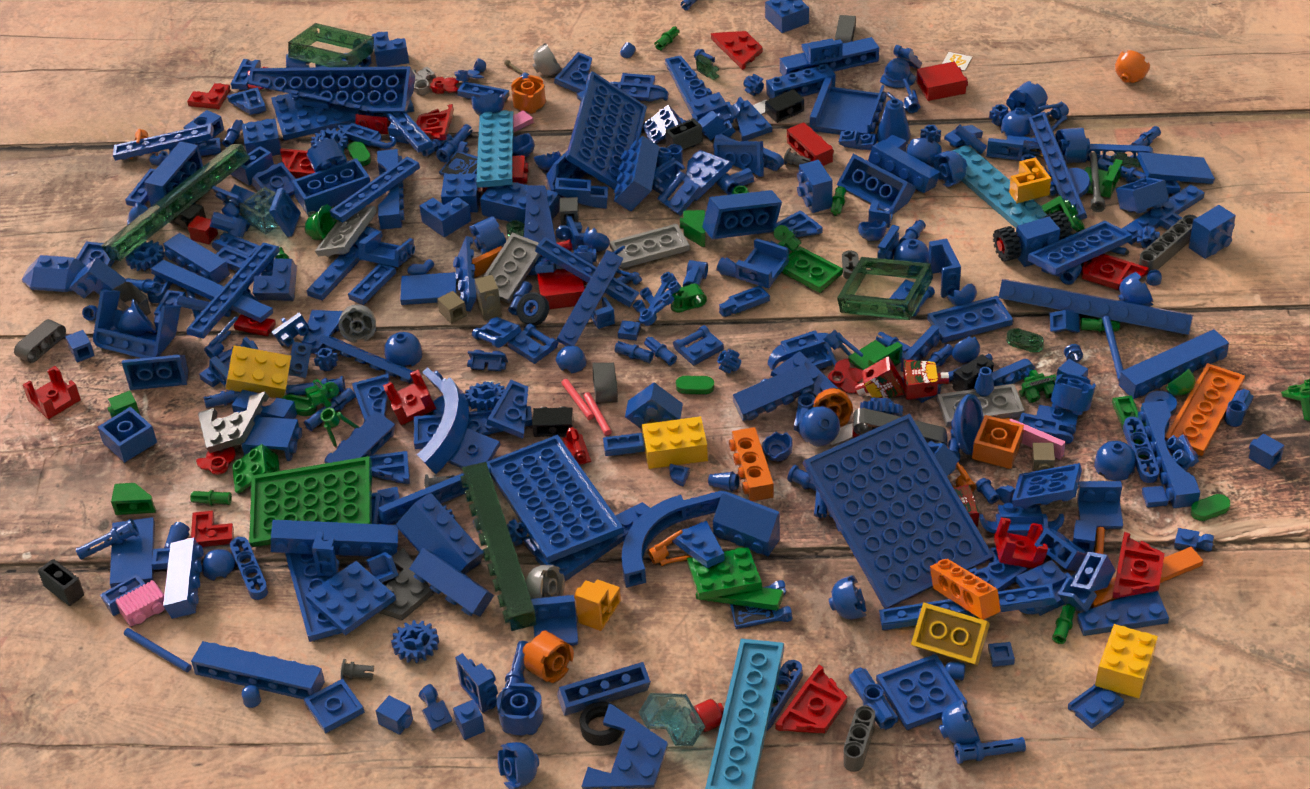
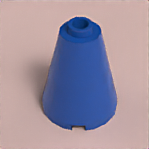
(894, 121)

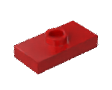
(250, 325)

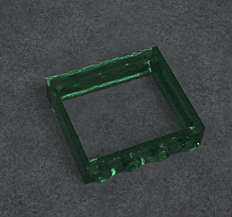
(300, 48)
(884, 306)

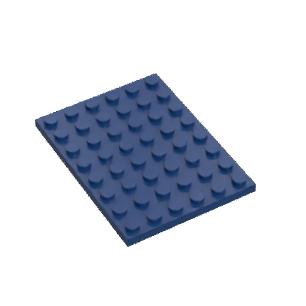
(896, 509)

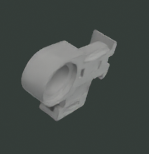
(421, 80)

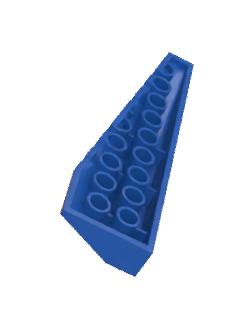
(353, 87)

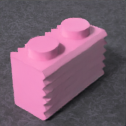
(141, 603)

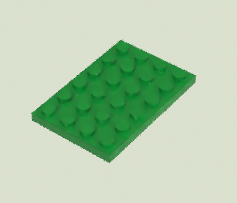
(311, 493)

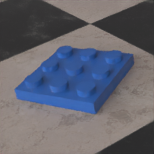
(1047, 486)
(350, 597)
(919, 690)

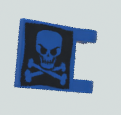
(460, 162)
(750, 616)

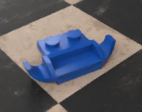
(641, 87)
(717, 104)
(808, 344)
(1021, 519)
(1044, 574)

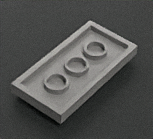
(345, 234)
(651, 245)
(513, 265)
(1001, 403)

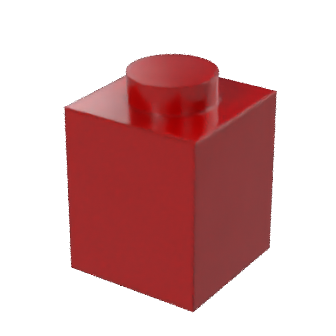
(201, 231)

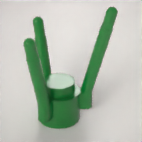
(332, 420)

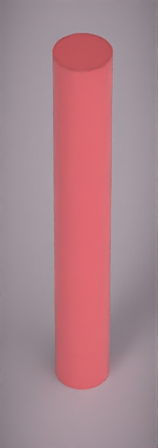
(578, 400)
(597, 414)

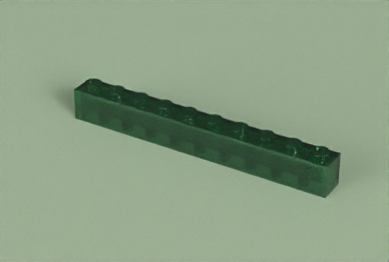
(175, 202)
(498, 547)

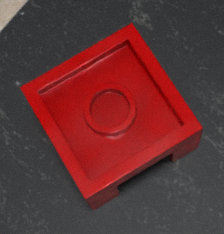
(53, 396)
(411, 400)
(1019, 549)

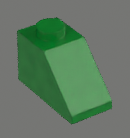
(692, 225)
(131, 499)

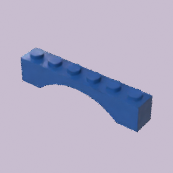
(390, 208)
(1179, 484)

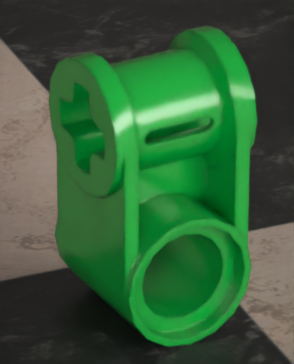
(689, 297)

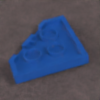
(706, 170)

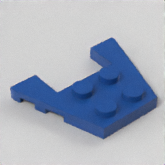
(637, 758)

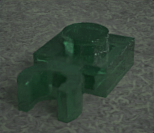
(705, 67)
(1127, 161)

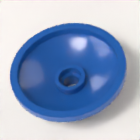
(967, 418)

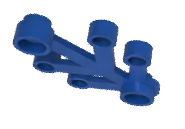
(648, 316)

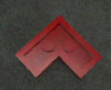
(211, 100)
(209, 534)

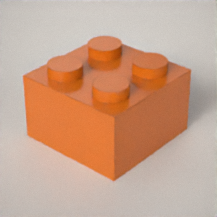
(998, 441)

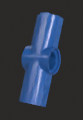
(873, 697)

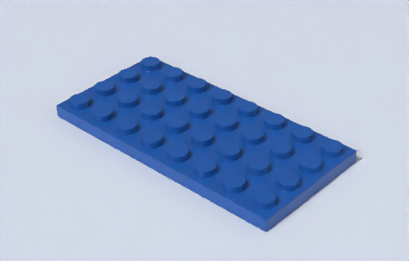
(303, 120)
(604, 129)
(554, 498)

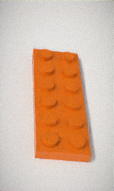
(1206, 406)

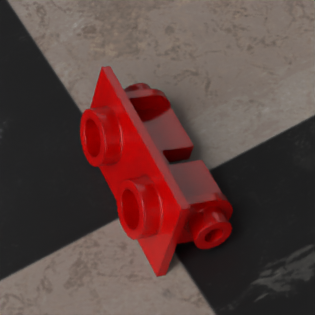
(373, 122)
(576, 446)

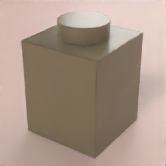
(452, 307)
(1042, 456)

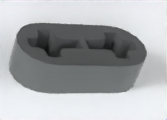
(846, 264)

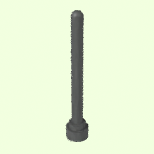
(1097, 202)

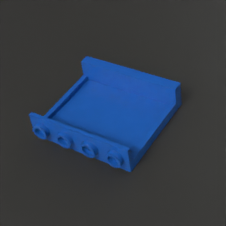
(846, 109)

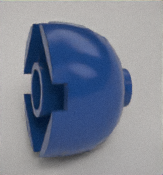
(487, 103)
(1017, 123)
(924, 150)
(951, 167)
(912, 250)
(1135, 291)
(403, 349)
(819, 426)
(1115, 460)
(847, 599)
(958, 724)
(518, 764)

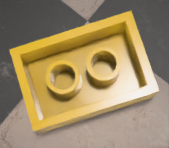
(258, 371)
(675, 442)
(950, 633)
(1126, 661)

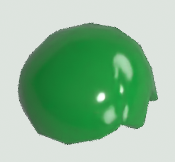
(1182, 385)

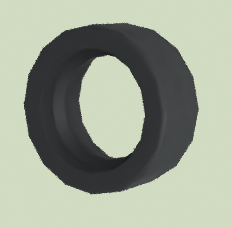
(592, 736)

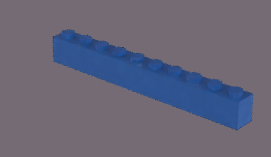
(1096, 306)

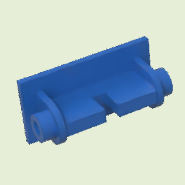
(495, 360)

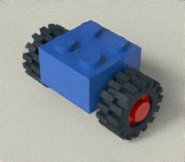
(1030, 237)

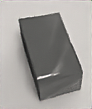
(129, 292)
(605, 382)

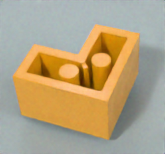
(1030, 181)
(596, 603)

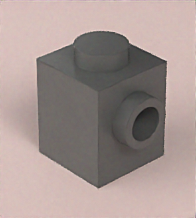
(569, 207)

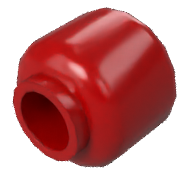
(710, 714)

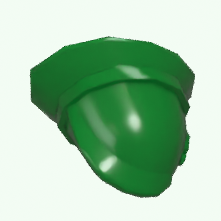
(320, 223)

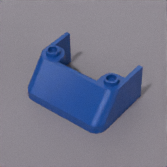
(142, 346)

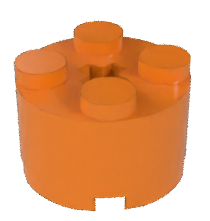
(528, 94)
(548, 657)

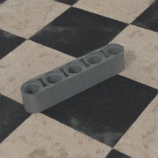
(1167, 244)
(867, 420)

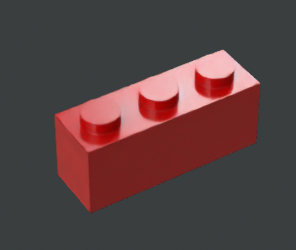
(809, 144)

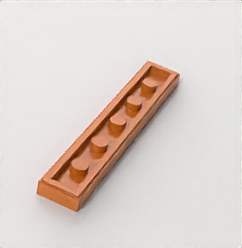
(1172, 566)

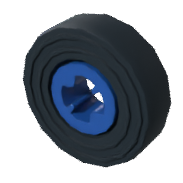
(538, 314)

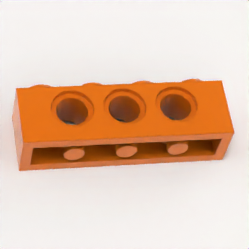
(752, 464)
(965, 589)

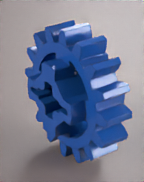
(330, 134)
(145, 256)
(484, 395)
(883, 405)
(415, 641)

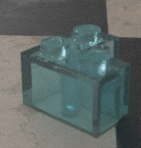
(257, 208)
(675, 715)

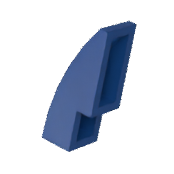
(587, 195)

